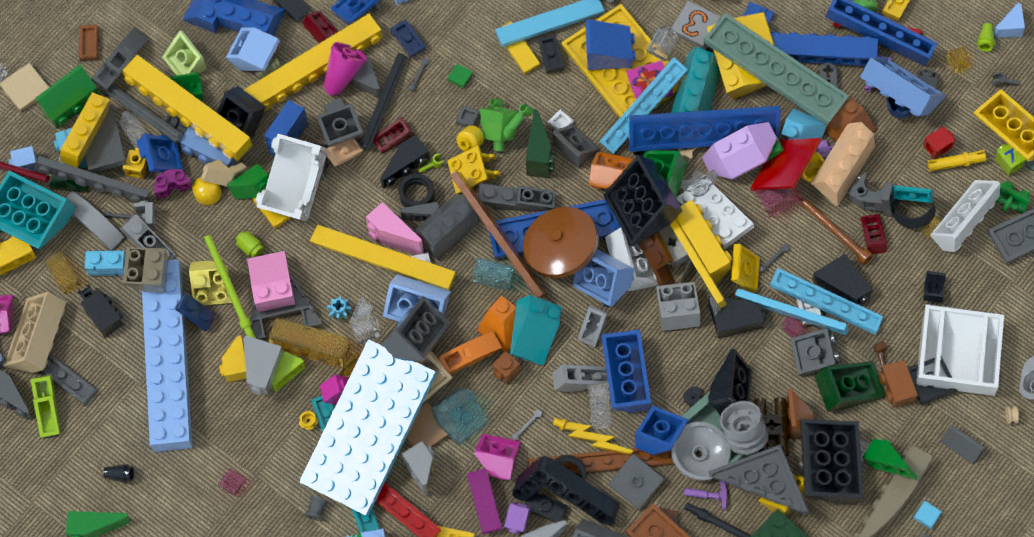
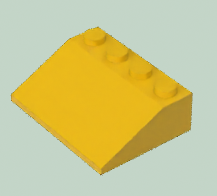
(737, 80)

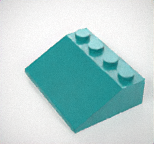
(31, 211)

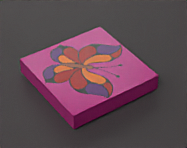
(642, 76)

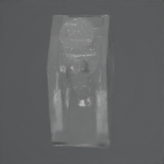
(599, 406)

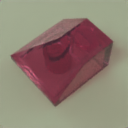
(778, 199)

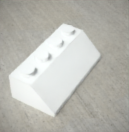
(966, 214)

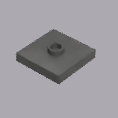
(635, 481)

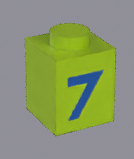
(1009, 159)

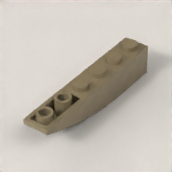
(895, 493)

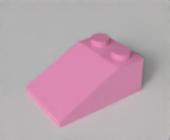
(392, 231)
(270, 281)

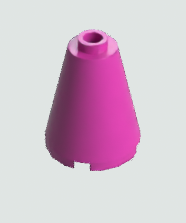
(342, 67)

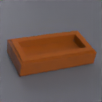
(88, 43)

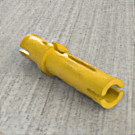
(958, 160)

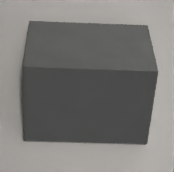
(574, 144)

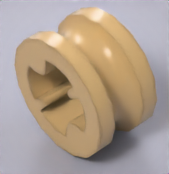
(1011, 414)

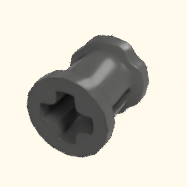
(315, 508)

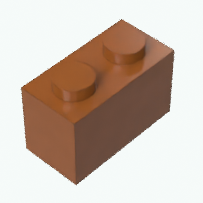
(898, 384)

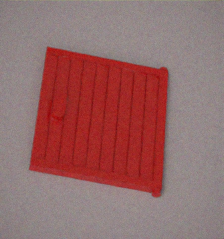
(788, 166)

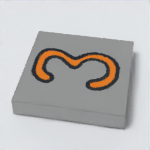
(693, 23)

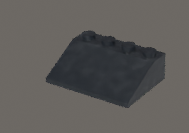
(642, 200)
(832, 461)

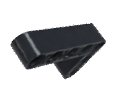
(568, 486)

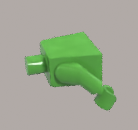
(501, 123)

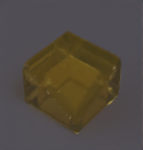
(958, 59)

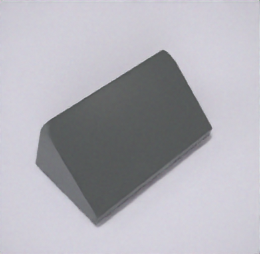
(962, 444)

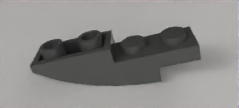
(119, 59)
(517, 198)

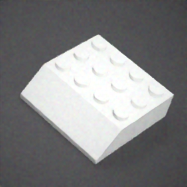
(969, 346)

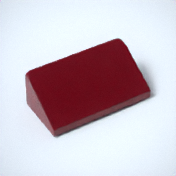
(319, 26)

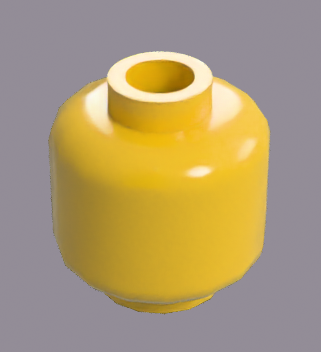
(469, 138)

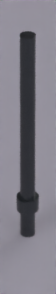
(703, 515)

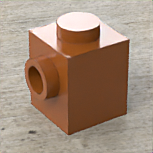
(505, 368)

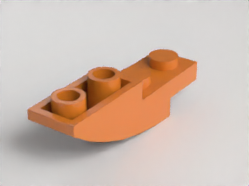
(470, 352)

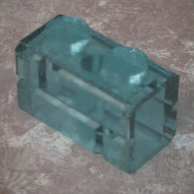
(493, 274)

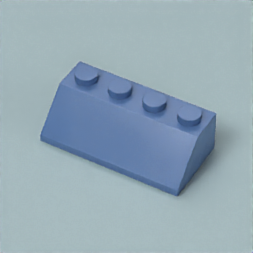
(901, 85)

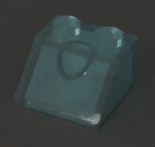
(459, 414)

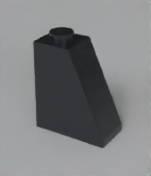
(843, 280)
(735, 317)

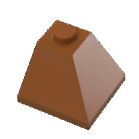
(849, 113)
(796, 410)

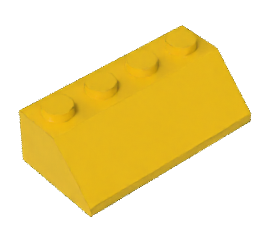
(1009, 122)
(703, 241)

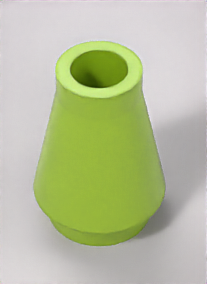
(986, 38)

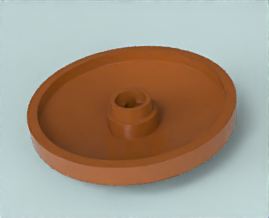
(560, 242)

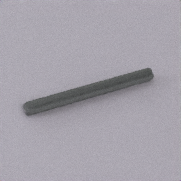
(144, 113)

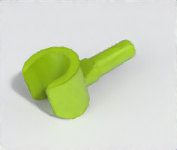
(434, 163)

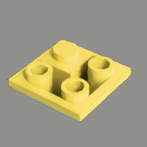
(207, 283)

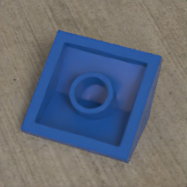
(351, 10)

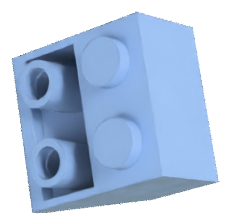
(252, 50)

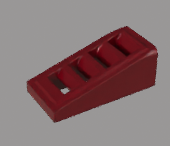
(402, 136)
(877, 245)

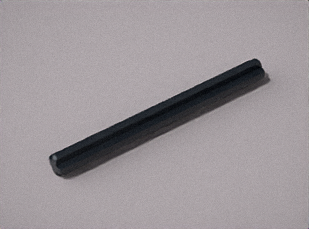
(383, 102)

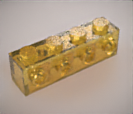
(310, 342)

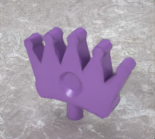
(823, 149)

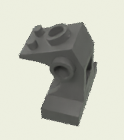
(878, 201)

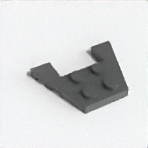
(301, 305)

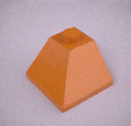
(606, 169)
(500, 320)

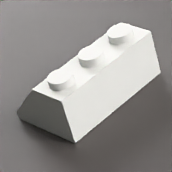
(634, 257)

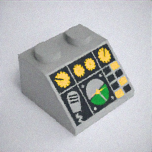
(420, 464)

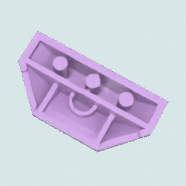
(741, 151)

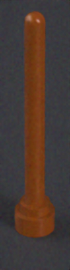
(863, 256)

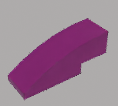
(484, 501)

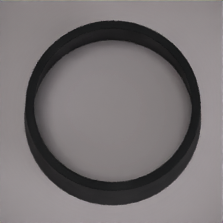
(917, 222)

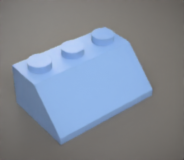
(405, 292)

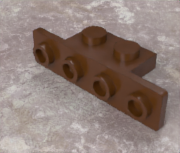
(658, 257)

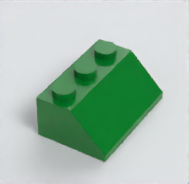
(66, 96)
(671, 166)

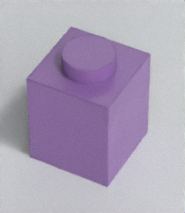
(517, 517)

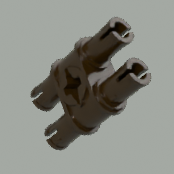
(779, 421)

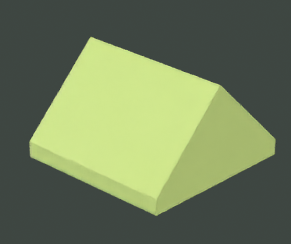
(183, 56)

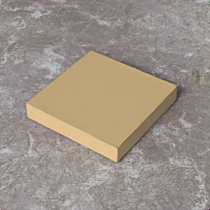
(24, 87)

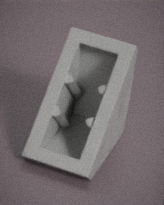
(593, 326)

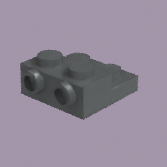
(815, 351)

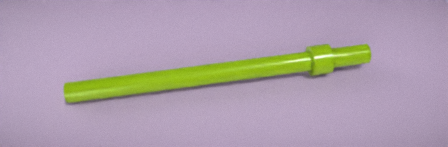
(244, 322)

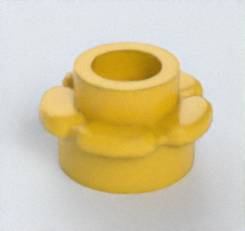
(305, 416)

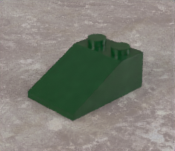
(539, 156)
(849, 385)

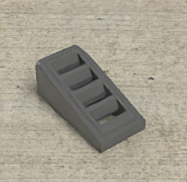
(419, 212)

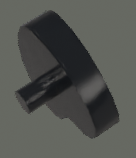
(692, 395)

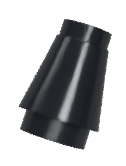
(121, 473)

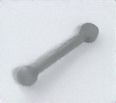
(537, 414)

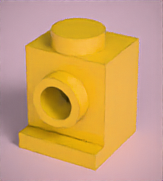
(135, 169)

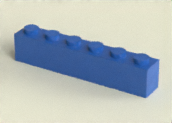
(888, 32)
(827, 49)

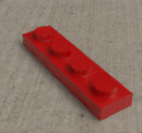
(406, 513)

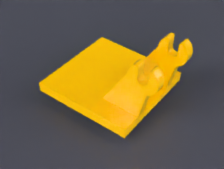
(472, 167)

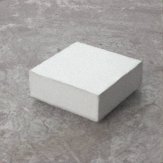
(560, 120)

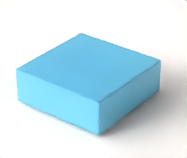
(927, 514)

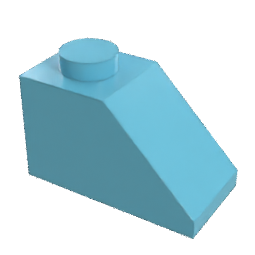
(803, 126)

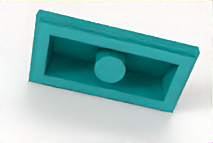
(913, 194)

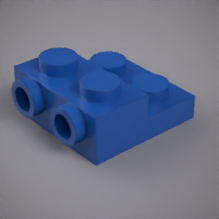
(160, 153)

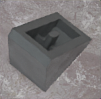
(366, 80)

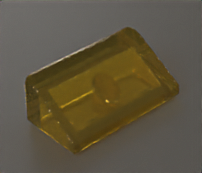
(63, 272)

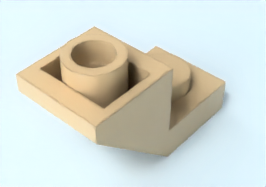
(220, 174)

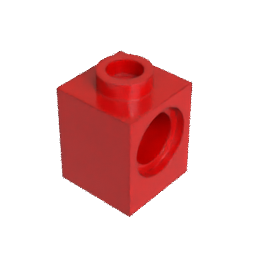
(939, 142)

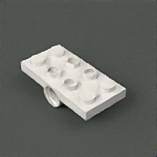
(723, 215)

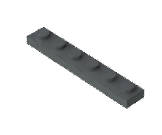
(84, 178)

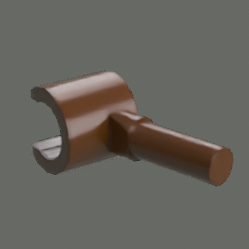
(879, 348)

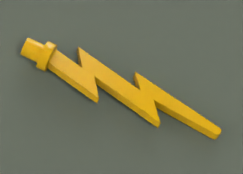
(601, 441)

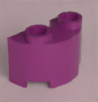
(171, 180)

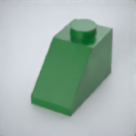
(249, 183)

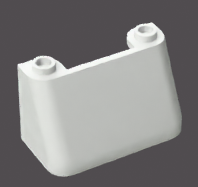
(293, 177)

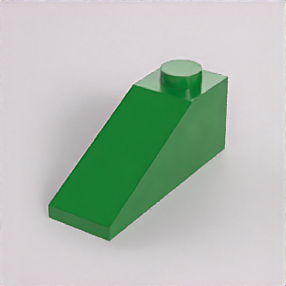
(885, 458)
(93, 523)

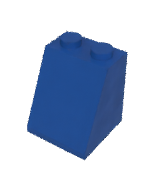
(609, 45)

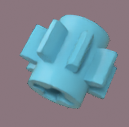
(342, 313)

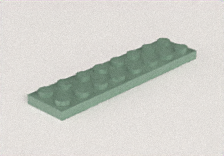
(776, 68)

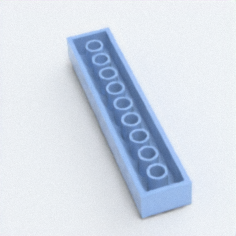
(167, 365)

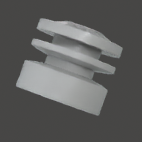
(744, 427)

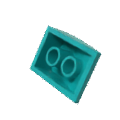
(534, 329)

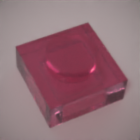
(792, 327)
(232, 482)

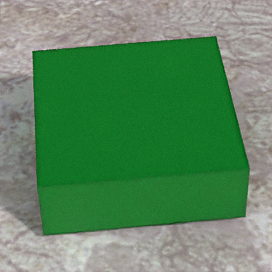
(460, 76)

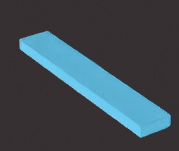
(548, 21)
(644, 103)
(826, 301)
(793, 312)

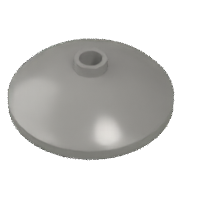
(709, 442)

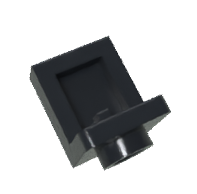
(934, 286)

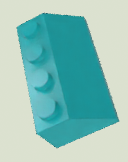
(698, 83)

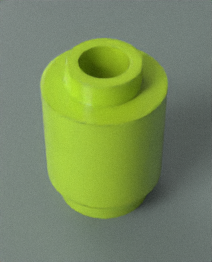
(249, 244)

